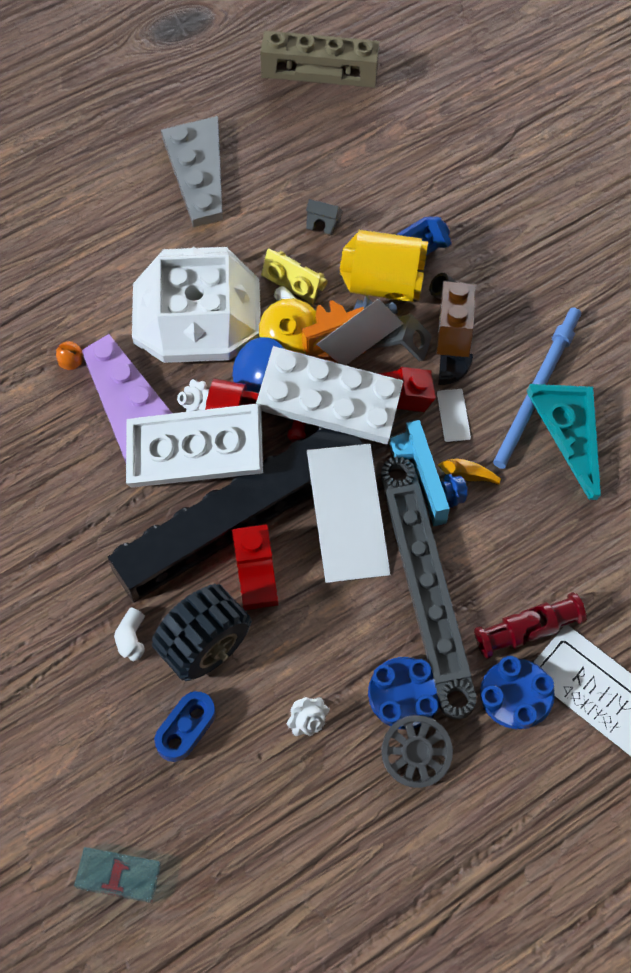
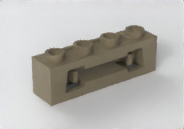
(319, 58)

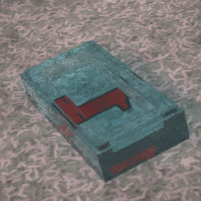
(117, 875)

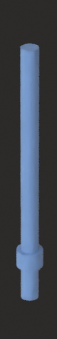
(561, 338)

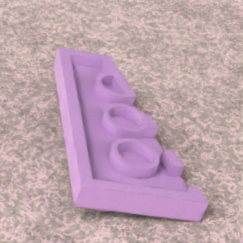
(120, 387)

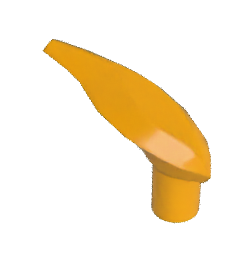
(468, 470)

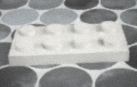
(329, 395)
(194, 445)

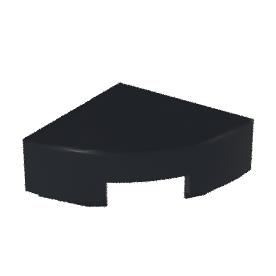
(453, 368)

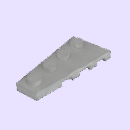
(196, 164)

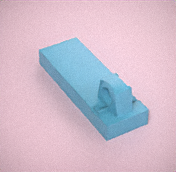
(414, 447)

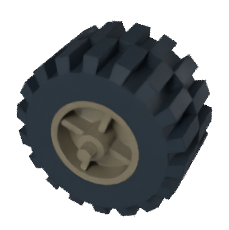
(201, 632)

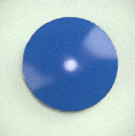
(252, 362)
(402, 690)
(517, 693)

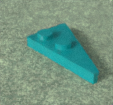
(572, 424)

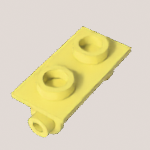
(290, 274)

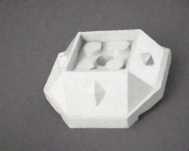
(199, 330)

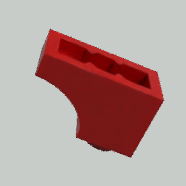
(255, 567)

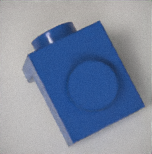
(431, 230)

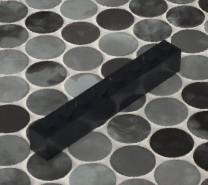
(208, 525)

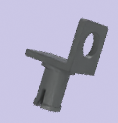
(404, 336)

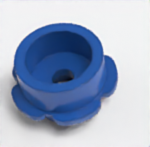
(454, 489)

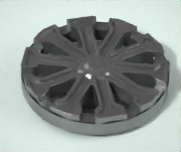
(417, 751)

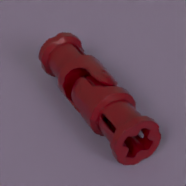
(526, 626)

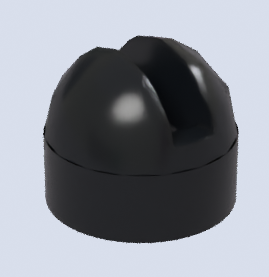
(437, 284)

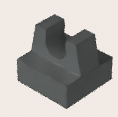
(325, 212)

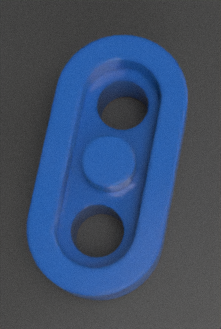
(184, 727)

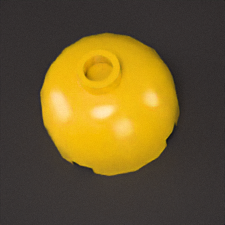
(285, 322)

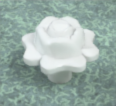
(194, 396)
(307, 716)

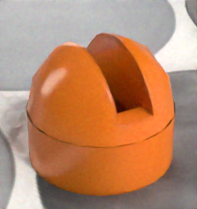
(67, 359)

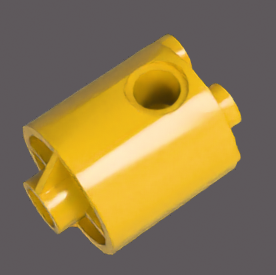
(384, 265)

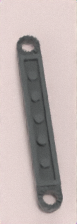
(428, 588)

